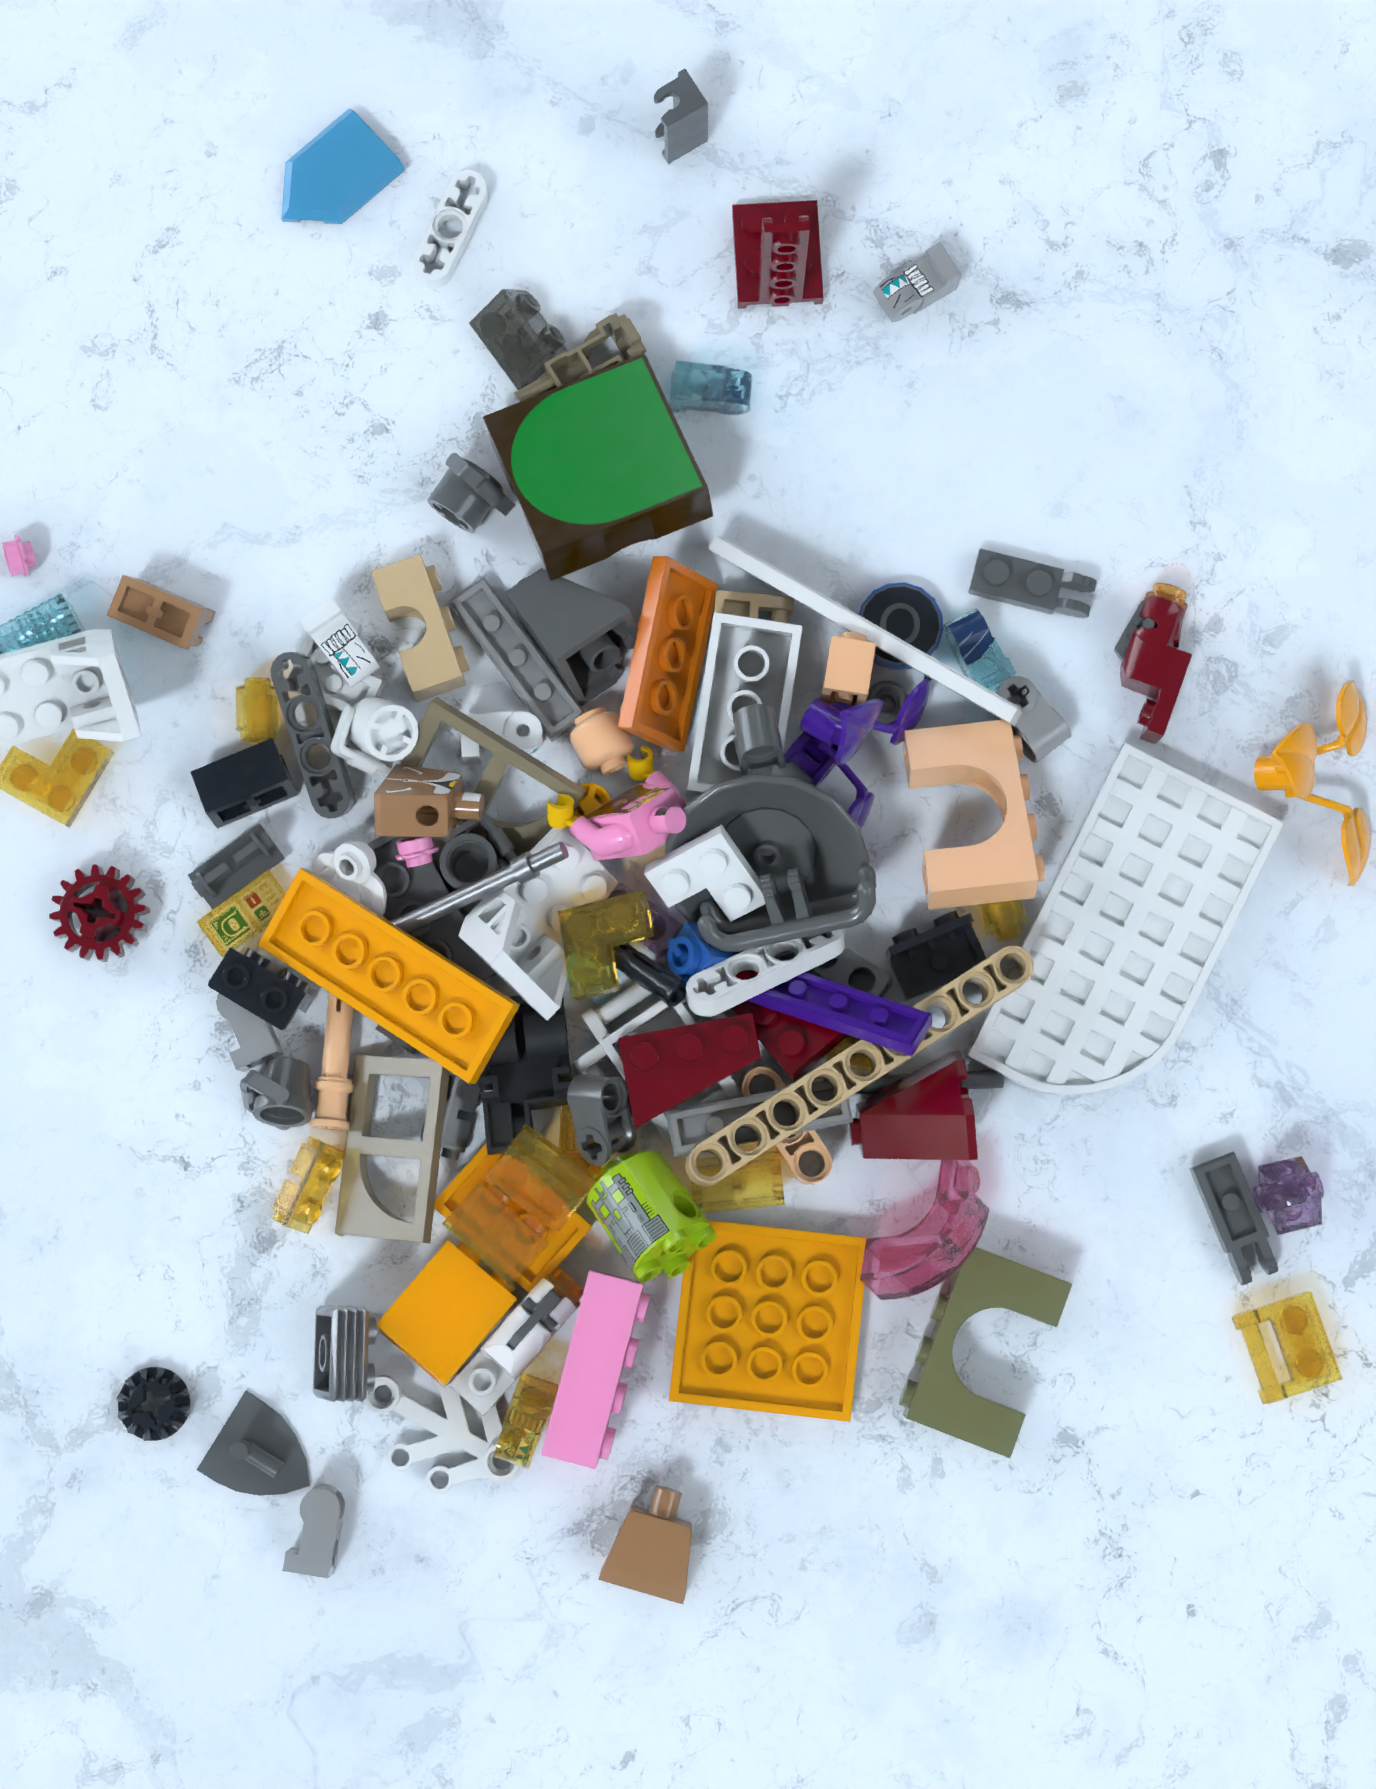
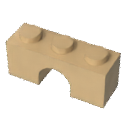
(409, 591)

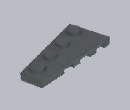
(415, 887)

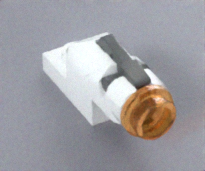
(518, 1341)

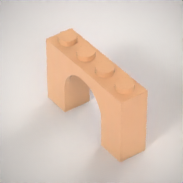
(987, 759)

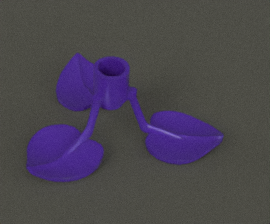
(850, 727)

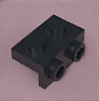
(934, 956)
(258, 990)

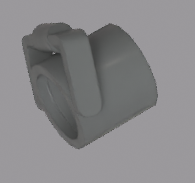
(467, 494)
(471, 856)

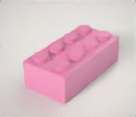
(593, 1370)

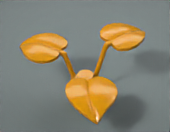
(1293, 770)

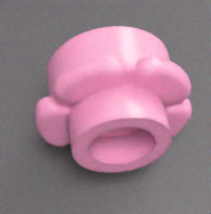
(19, 556)
(416, 850)

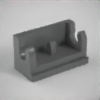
(687, 123)

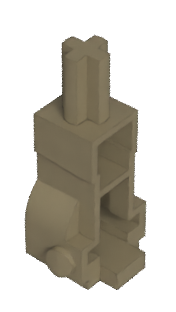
(574, 363)

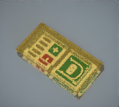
(243, 914)

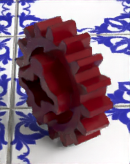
(104, 896)

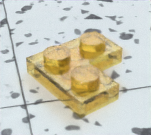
(63, 785)
(591, 934)

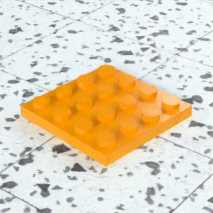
(770, 1322)

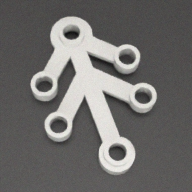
(451, 1433)

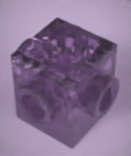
(1289, 1195)

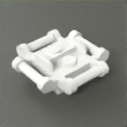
(653, 1019)

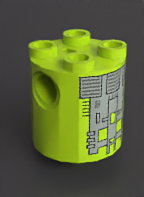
(649, 1215)

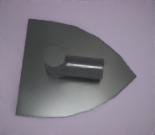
(256, 1452)

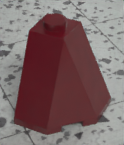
(919, 1116)

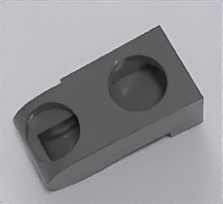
(854, 972)

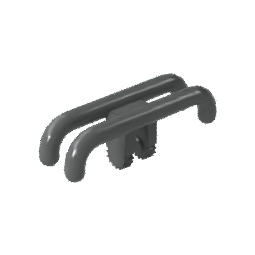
(790, 922)

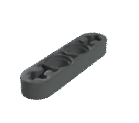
(305, 737)

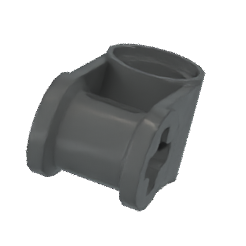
(757, 738)
(602, 1114)

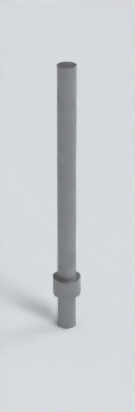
(521, 869)

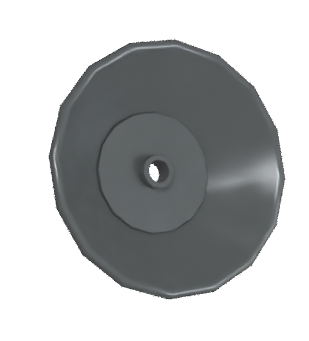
(781, 815)

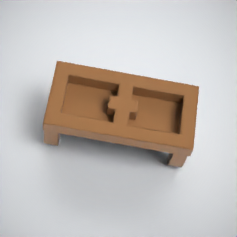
(159, 612)

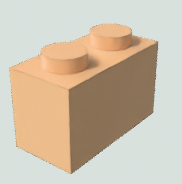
(848, 669)

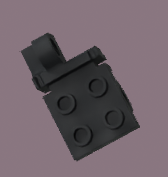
(524, 1074)

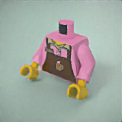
(632, 821)

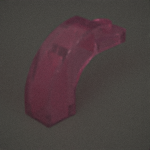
(936, 1245)

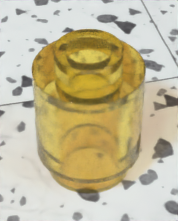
(257, 710)
(1003, 919)

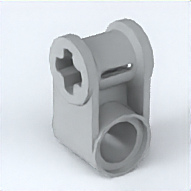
(1040, 725)

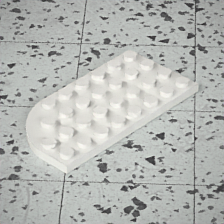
(1127, 930)

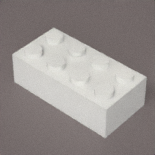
(745, 666)

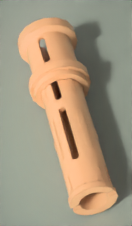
(333, 1084)

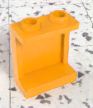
(447, 1312)

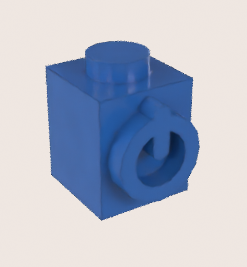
(691, 954)

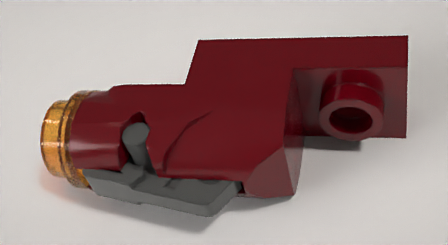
(1152, 656)

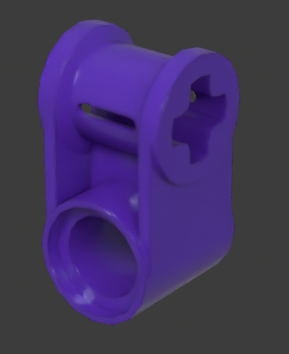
(809, 745)

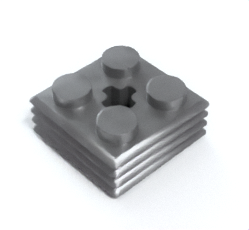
(342, 1353)

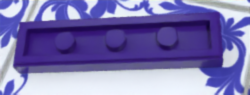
(849, 1012)

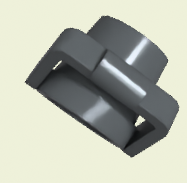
(279, 1095)

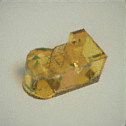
(526, 1420)

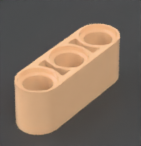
(792, 1148)

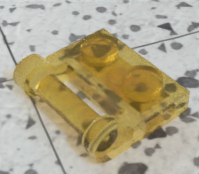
(1301, 1342)

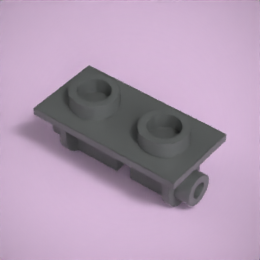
(235, 866)
(456, 1131)

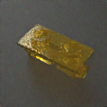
(301, 1204)

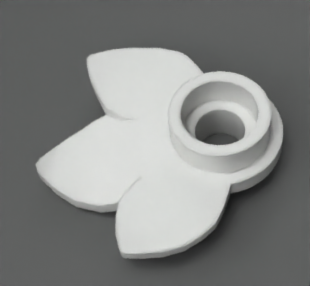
(352, 872)

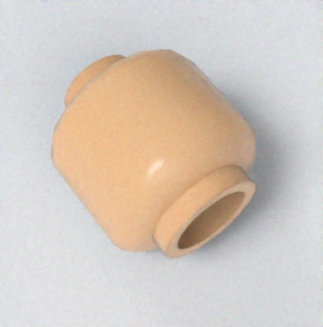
(600, 741)

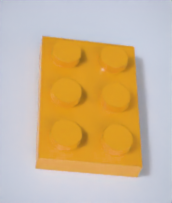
(560, 1243)

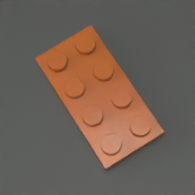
(668, 654)

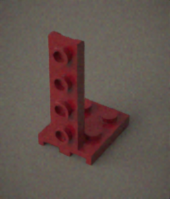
(777, 253)

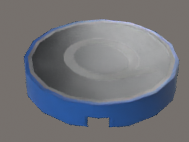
(907, 614)

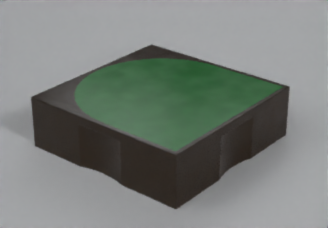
(598, 466)

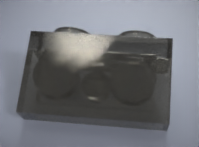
(518, 335)

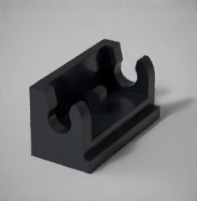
(244, 783)

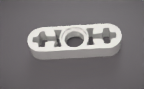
(473, 206)

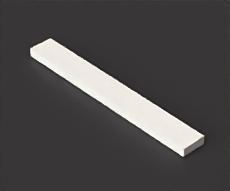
(855, 623)

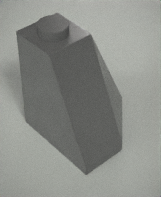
(576, 631)

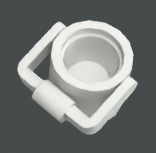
(376, 729)

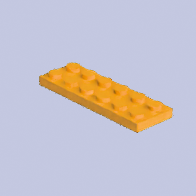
(388, 975)

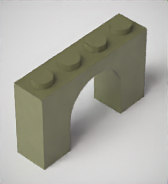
(937, 1394)

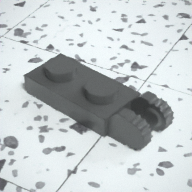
(1028, 584)
(1233, 1213)

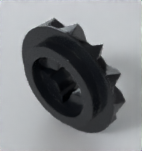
(171, 1414)

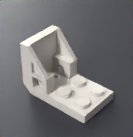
(66, 687)
(520, 925)

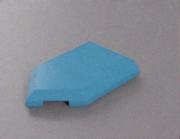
(337, 172)

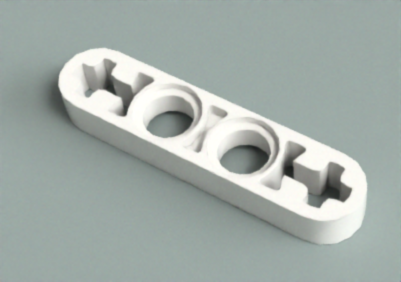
(719, 990)

